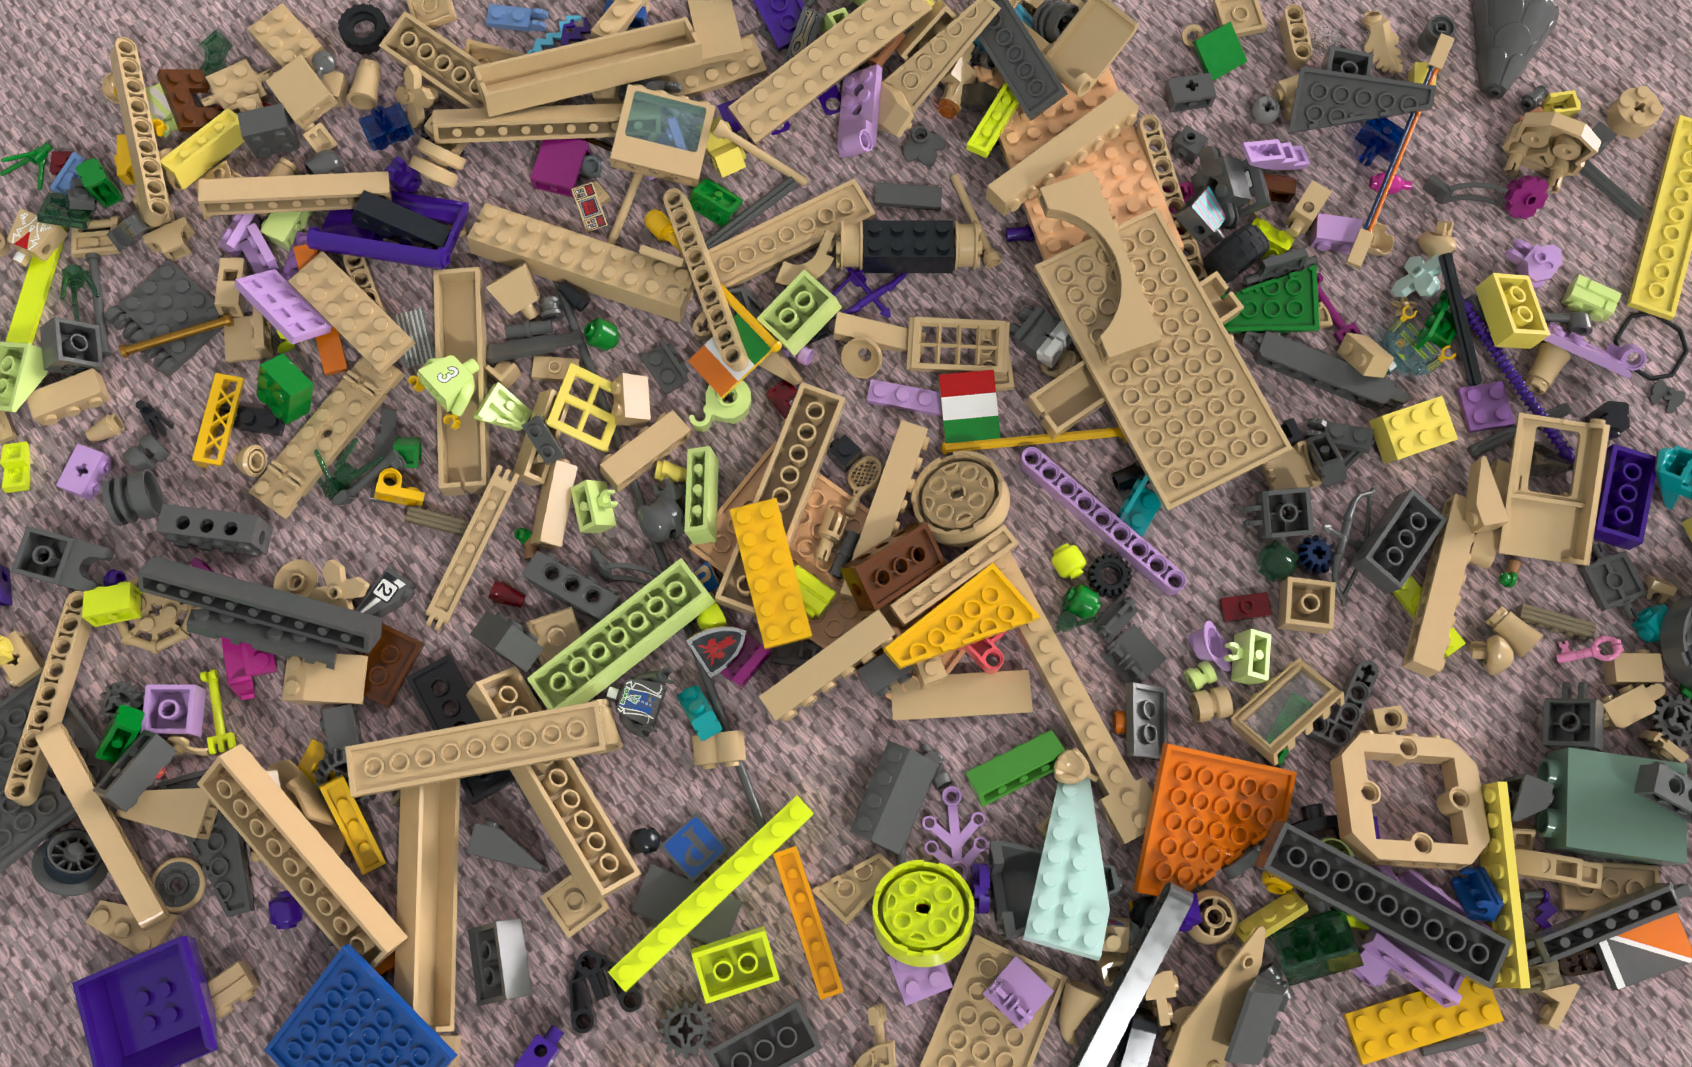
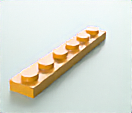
(808, 923)

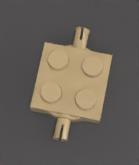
(234, 83)

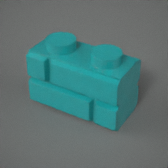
(699, 712)

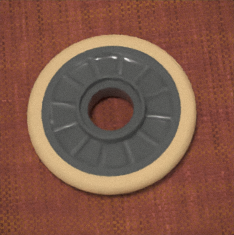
(193, 887)

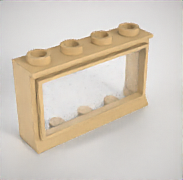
(1285, 709)

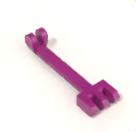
(1336, 318)

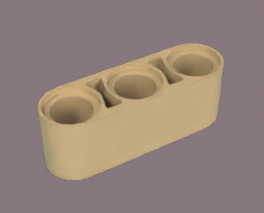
(1294, 24)

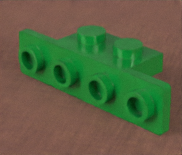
(1439, 325)

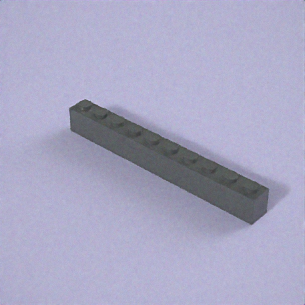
(260, 604)

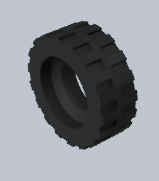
(355, 15)

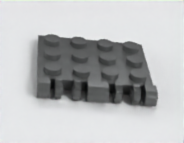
(161, 306)

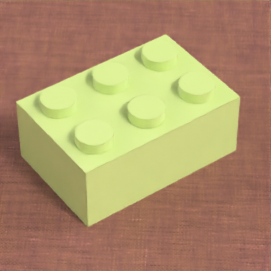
(799, 312)

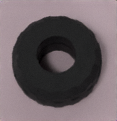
(1236, 252)

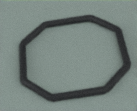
(1669, 323)

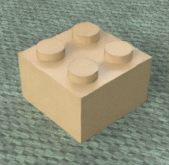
(1306, 605)

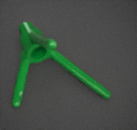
(35, 156)

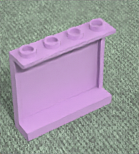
(1420, 971)

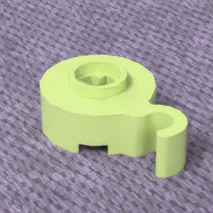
(723, 411)

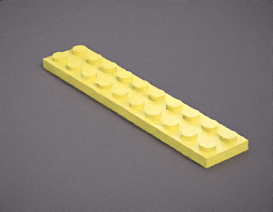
(1668, 233)

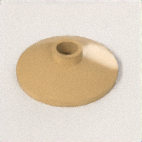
(293, 574)

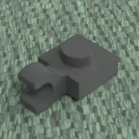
(78, 197)

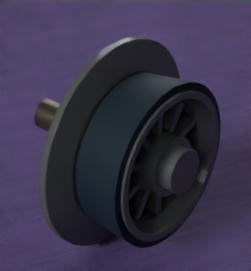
(68, 864)

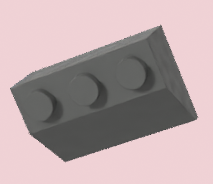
(499, 961)
(1257, 1022)

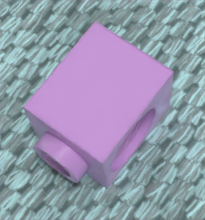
(1374, 970)

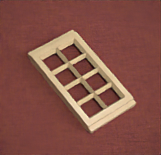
(915, 344)

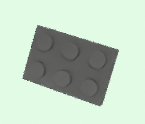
(1146, 720)

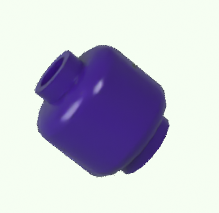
(284, 911)

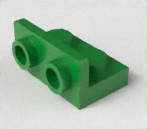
(714, 202)

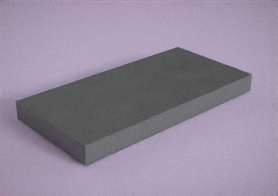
(665, 891)

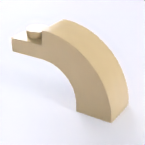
(815, 267)

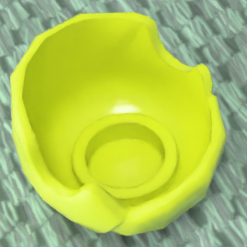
(711, 618)

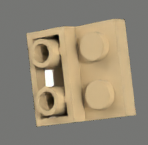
(1161, 987)

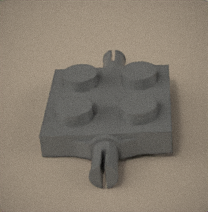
(1281, 265)
(1613, 581)

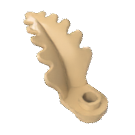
(1382, 43)

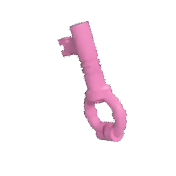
(1593, 651)

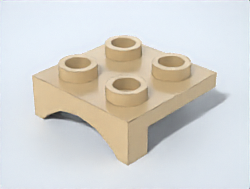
(1291, 469)

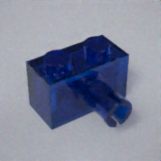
(386, 126)
(1380, 138)

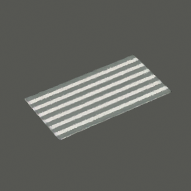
(416, 327)

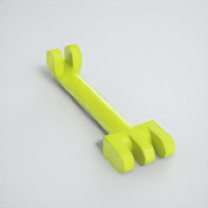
(221, 736)

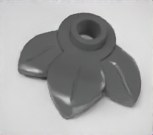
(923, 149)

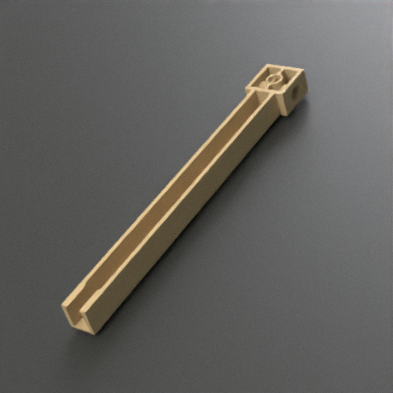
(1125, 800)

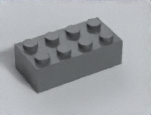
(1398, 541)
(769, 1043)

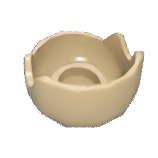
(1382, 242)

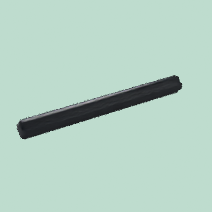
(1460, 319)

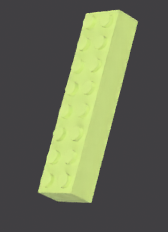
(622, 638)

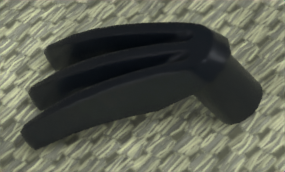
(149, 413)

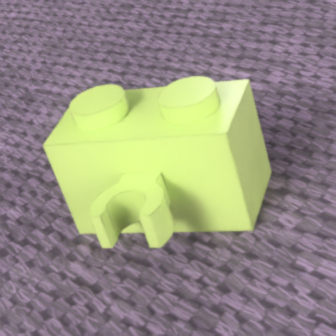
(593, 506)
(1250, 657)

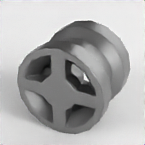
(551, 308)

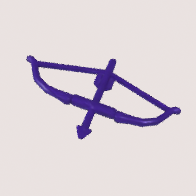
(859, 280)

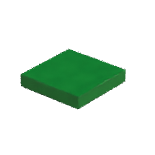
(1220, 51)

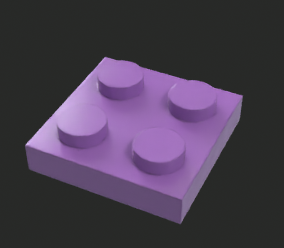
(1485, 407)

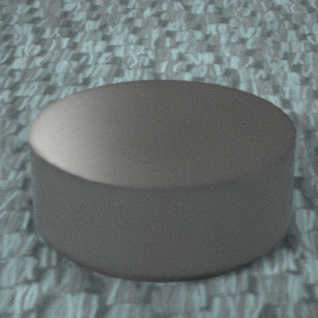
(591, 167)

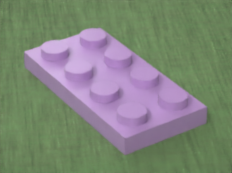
(283, 306)

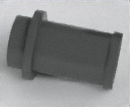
(1531, 100)

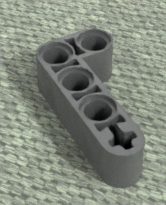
(1351, 705)

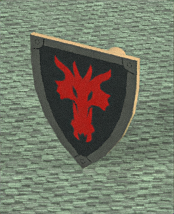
(717, 647)

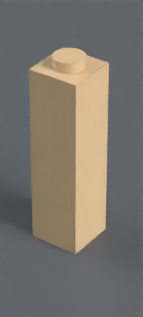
(554, 505)

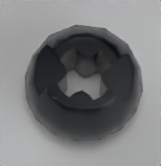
(644, 840)

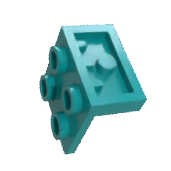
(1141, 508)

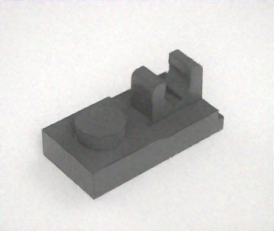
(794, 653)

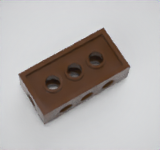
(893, 566)

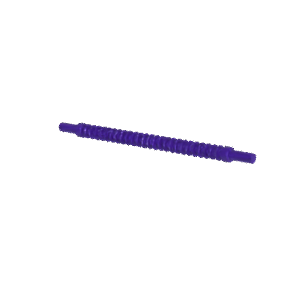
(1507, 368)

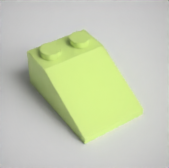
(19, 373)

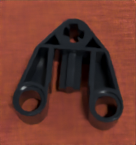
(579, 994)

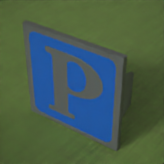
(694, 847)

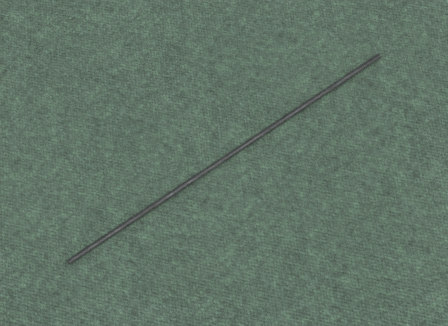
(663, 563)

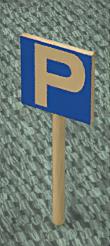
(708, 578)

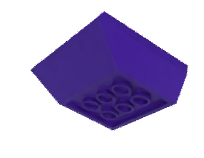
(149, 1009)

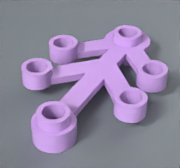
(955, 839)

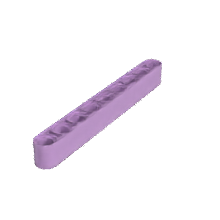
(1105, 532)

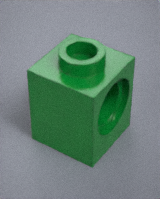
(410, 449)

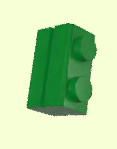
(99, 182)
(119, 733)

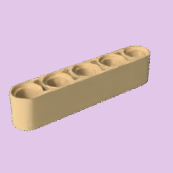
(363, 272)
(1487, 542)

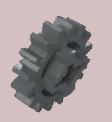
(119, 694)
(1665, 718)
(675, 1030)

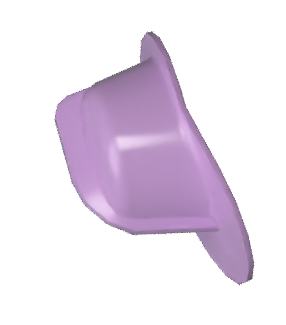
(1209, 646)

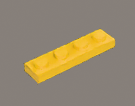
(352, 824)

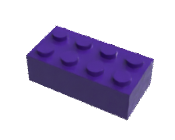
(1625, 497)

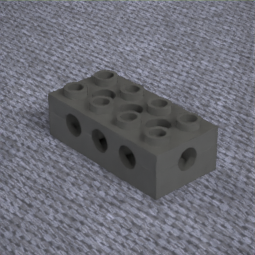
(214, 530)

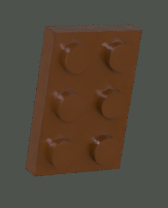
(390, 665)

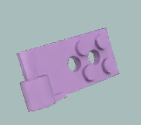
(859, 131)
(1612, 358)

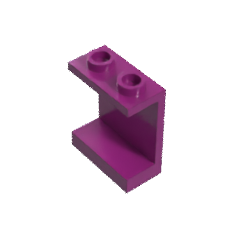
(559, 165)

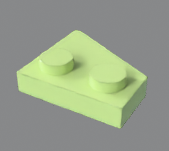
(503, 409)

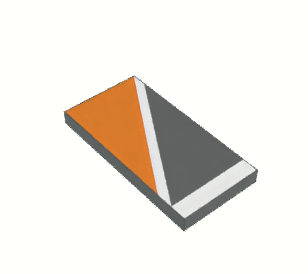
(1645, 952)

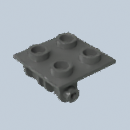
(1133, 656)

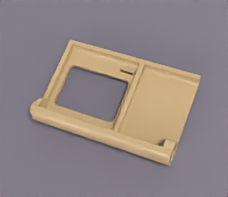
(1086, 43)

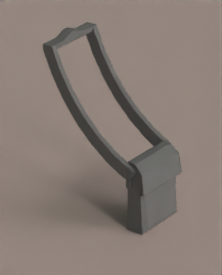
(1443, 192)
(605, 569)

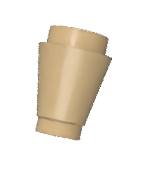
(105, 428)

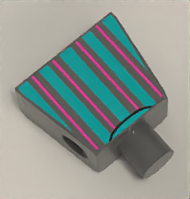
(1203, 216)

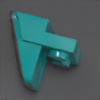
(1674, 474)

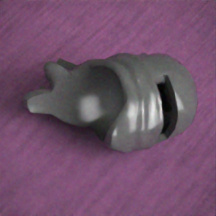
(664, 516)

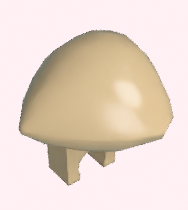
(1439, 241)
(1495, 652)

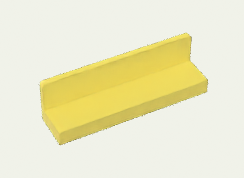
(204, 149)

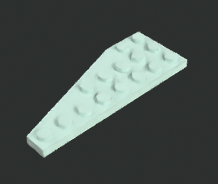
(1070, 888)

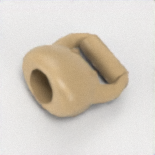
(1066, 362)

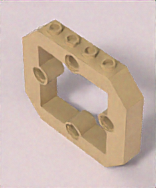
(1461, 785)

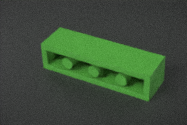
(1014, 768)

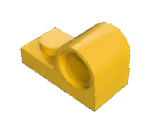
(410, 496)

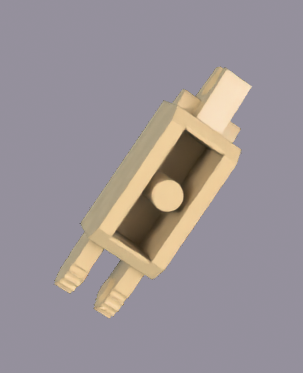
(1630, 705)

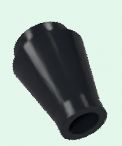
(574, 296)

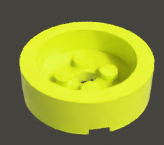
(919, 937)

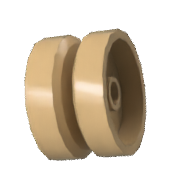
(437, 162)

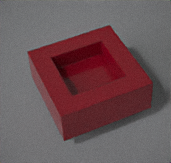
(58, 160)

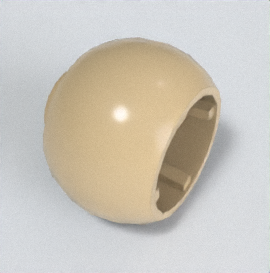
(1226, 919)

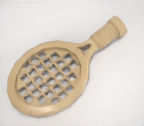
(860, 490)

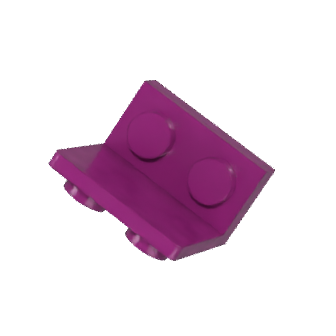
(747, 662)

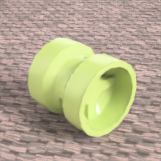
(1200, 676)

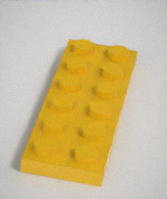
(770, 573)
(1418, 1021)

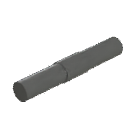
(1453, 1044)

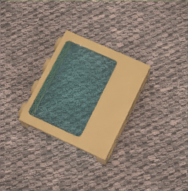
(662, 135)

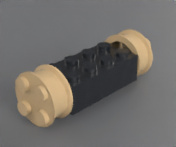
(908, 246)

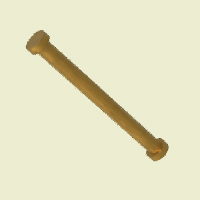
(176, 335)

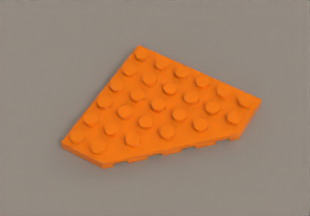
(1206, 815)

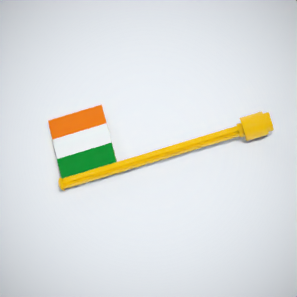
(707, 359)

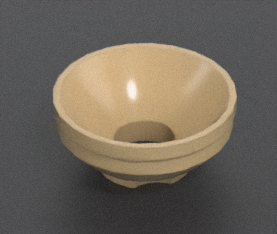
(855, 363)

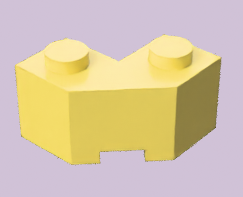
(725, 154)

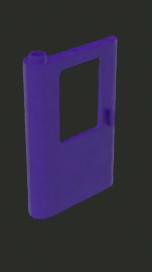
(345, 238)

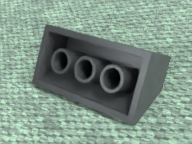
(894, 798)

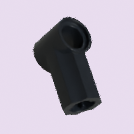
(1126, 477)

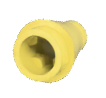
(667, 469)

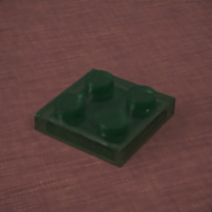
(57, 212)

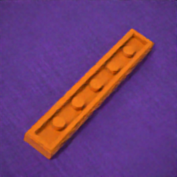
(329, 344)

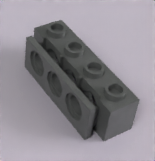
(546, 564)

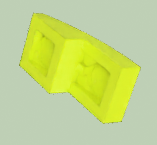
(16, 465)

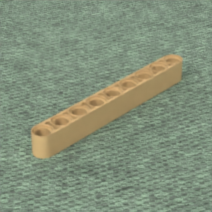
(137, 117)
(1169, 180)
(709, 288)
(54, 708)
(102, 826)

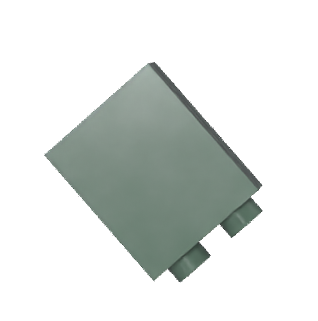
(1600, 813)

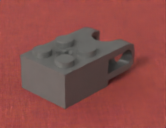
(67, 559)

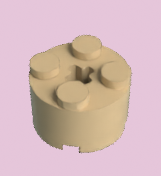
(1634, 112)

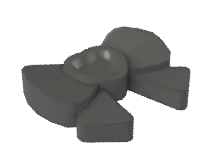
(1661, 390)

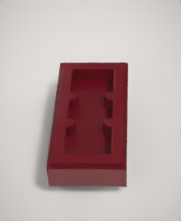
(1245, 607)

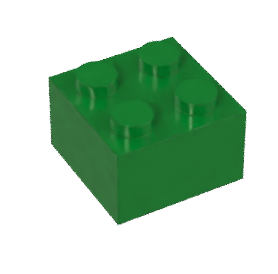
(284, 389)

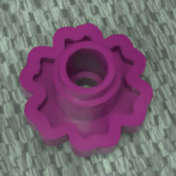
(1525, 196)

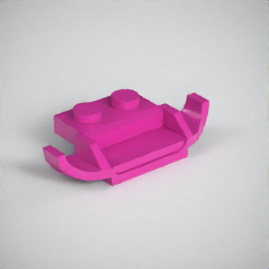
(243, 664)

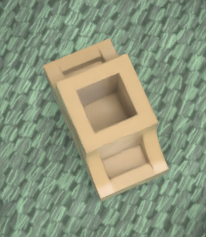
(171, 239)

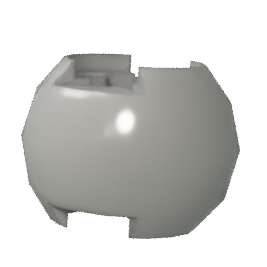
(1270, 105)

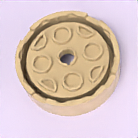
(967, 518)

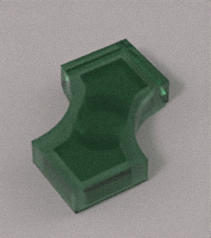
(216, 50)

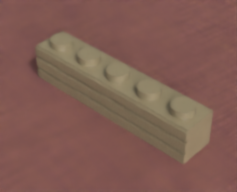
(433, 520)
(1556, 622)

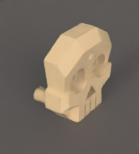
(1550, 146)

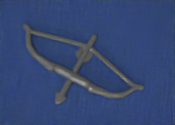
(1344, 539)

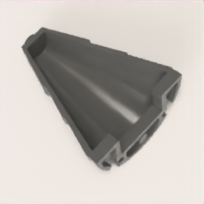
(1508, 38)
(1013, 884)

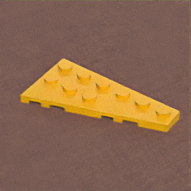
(972, 613)

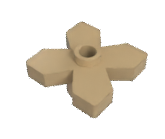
(416, 96)
(339, 589)

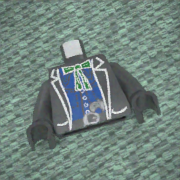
(641, 701)

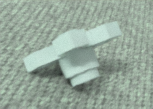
(1420, 277)

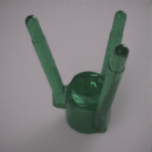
(75, 277)
(347, 474)
(332, 485)
(1067, 620)

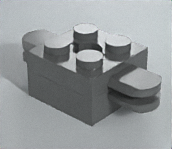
(1226, 180)

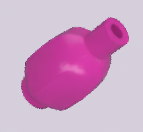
(1396, 186)

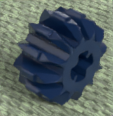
(1321, 549)

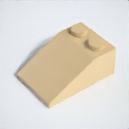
(324, 686)

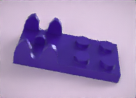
(779, 18)

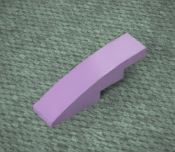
(1275, 155)

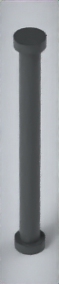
(93, 259)

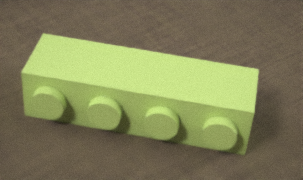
(701, 495)

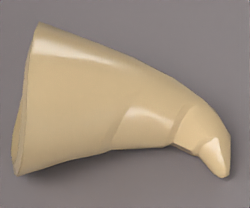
(1077, 1003)

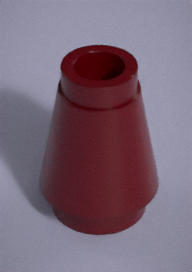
(507, 595)

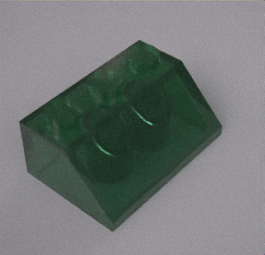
(1316, 947)

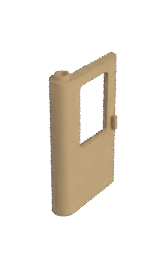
(1551, 524)

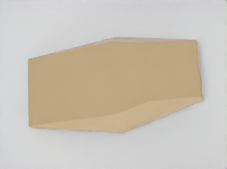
(894, 111)

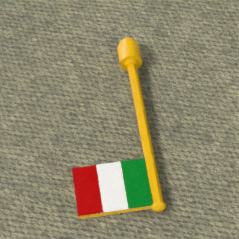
(973, 418)

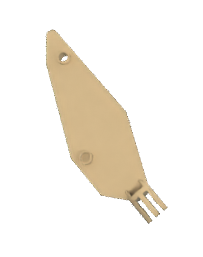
(1211, 1024)

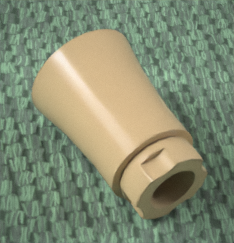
(365, 86)
(1546, 367)
(1515, 631)
(611, 735)

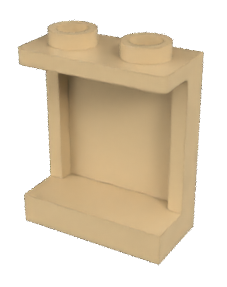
(301, 91)

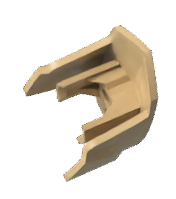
(310, 803)

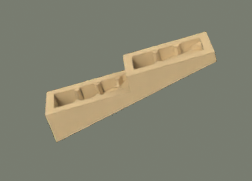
(883, 334)

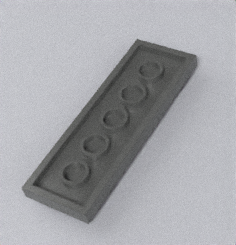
(1021, 61)

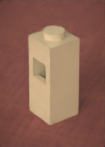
(227, 297)

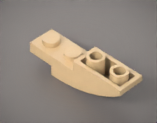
(1558, 869)

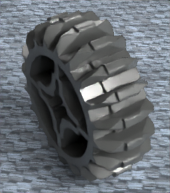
(337, 763)

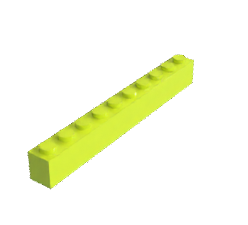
(710, 894)

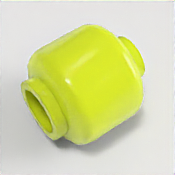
(1068, 561)

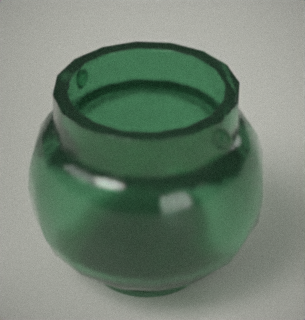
(1277, 561)

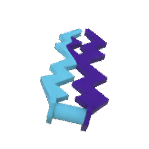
(563, 35)

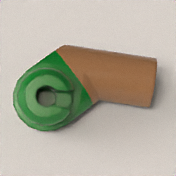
(524, 536)
(1510, 577)

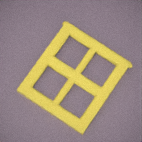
(587, 407)

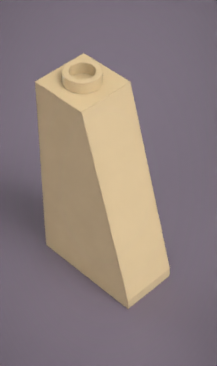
(175, 810)

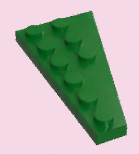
(1279, 305)

